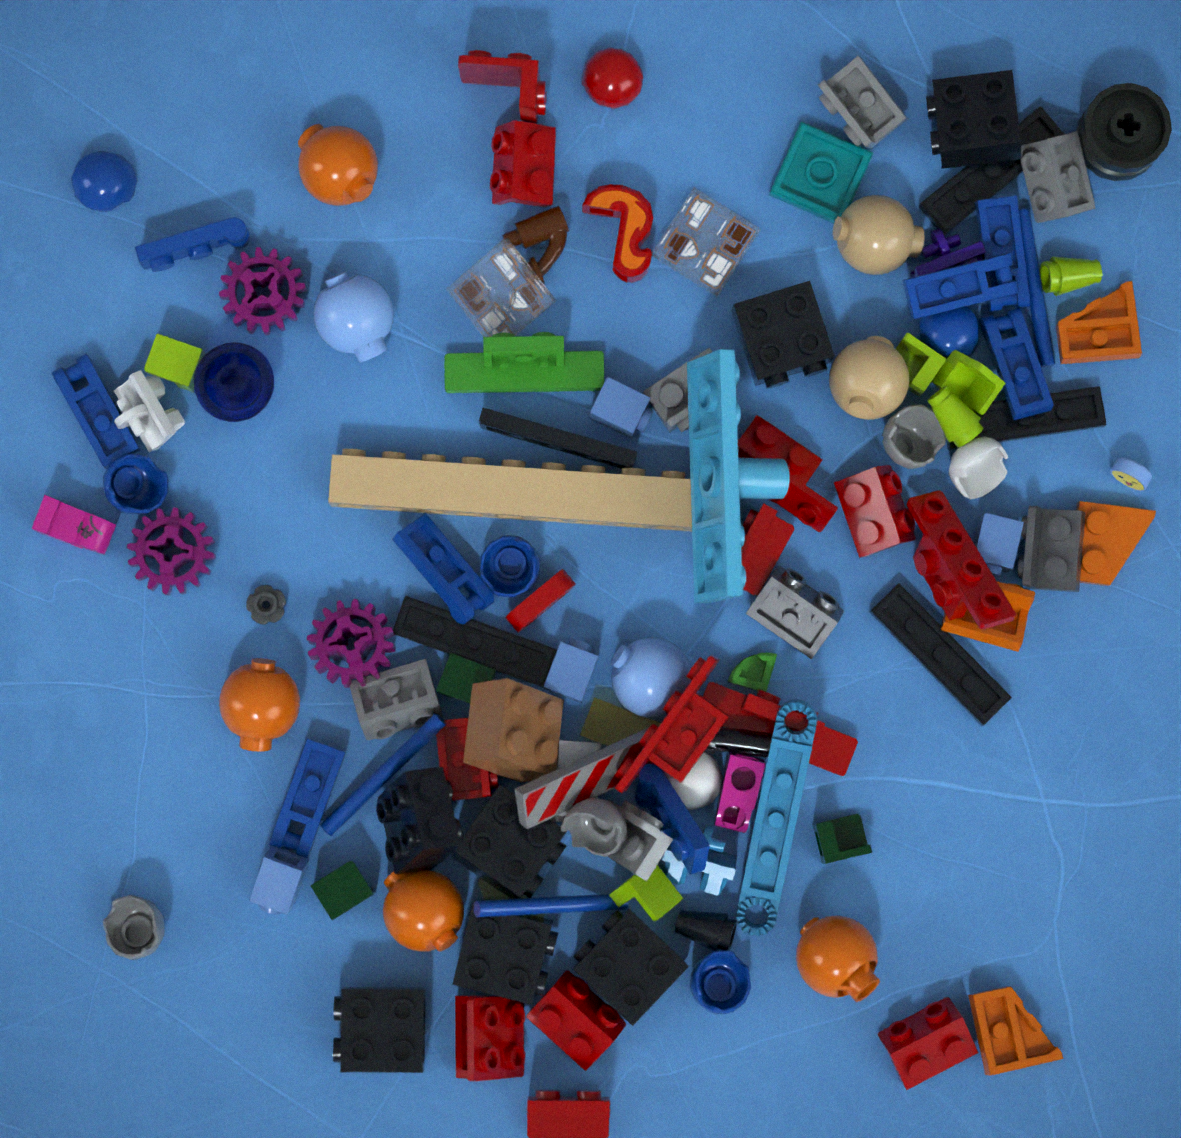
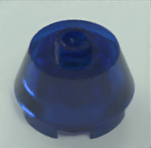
(234, 382)

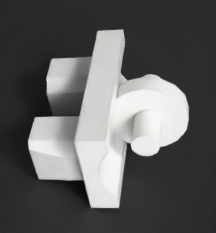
(143, 412)

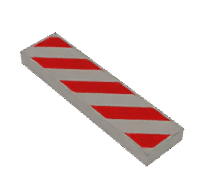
(575, 782)

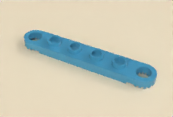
(776, 817)

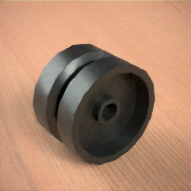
(1120, 110)

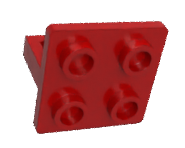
(489, 1037)

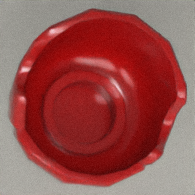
(612, 78)

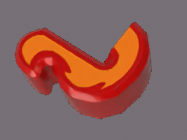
(635, 226)

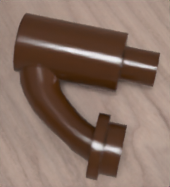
(538, 228)

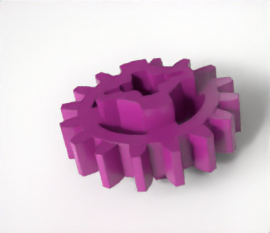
(274, 277)
(172, 533)
(335, 646)

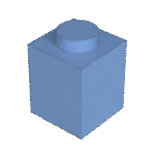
(621, 408)
(998, 542)
(571, 670)
(279, 880)

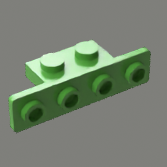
(523, 365)

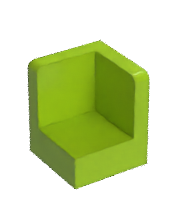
(174, 361)
(921, 361)
(969, 381)
(654, 895)

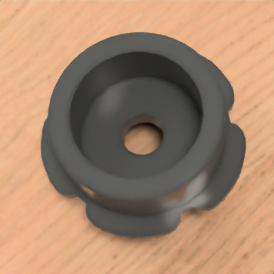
(271, 614)

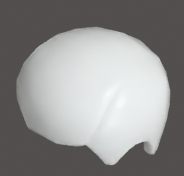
(978, 467)
(701, 784)

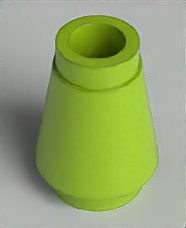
(1069, 274)
(955, 417)

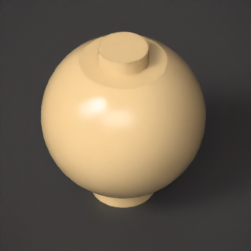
(877, 235)
(869, 378)

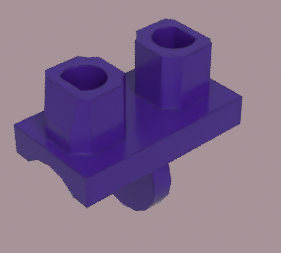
(946, 259)

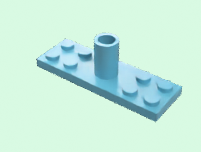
(721, 477)

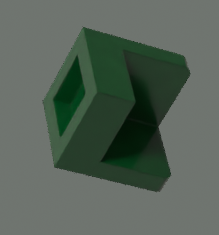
(460, 675)
(841, 838)
(342, 890)

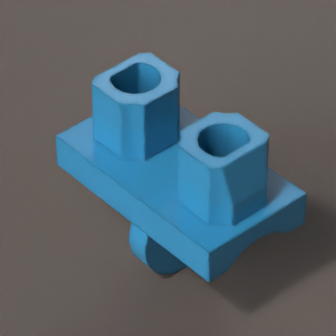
(718, 867)

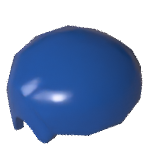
(103, 181)
(950, 331)
(135, 484)
(509, 566)
(720, 982)

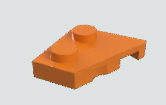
(1101, 330)
(1109, 539)
(1008, 1033)

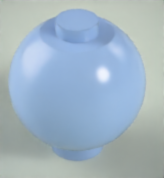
(354, 315)
(648, 675)

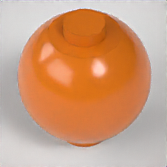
(337, 164)
(259, 703)
(422, 910)
(838, 957)

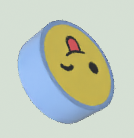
(1131, 474)

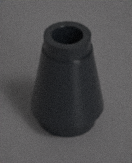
(707, 928)

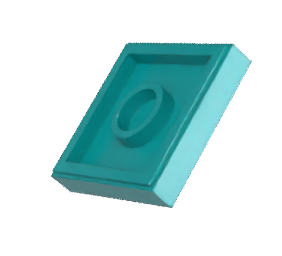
(820, 173)

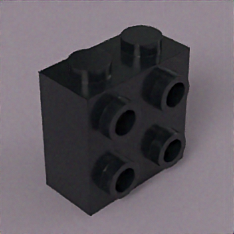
(975, 119)
(783, 335)
(419, 820)
(506, 851)
(505, 955)
(629, 965)
(380, 1029)

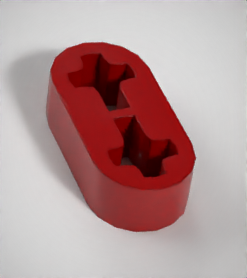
(540, 600)

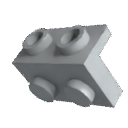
(862, 103)

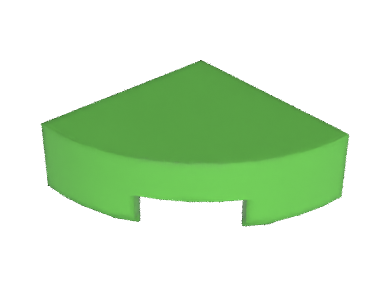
(754, 671)

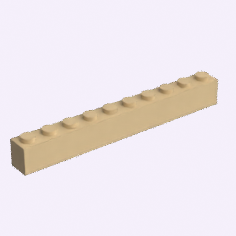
(510, 490)

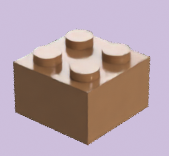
(513, 730)

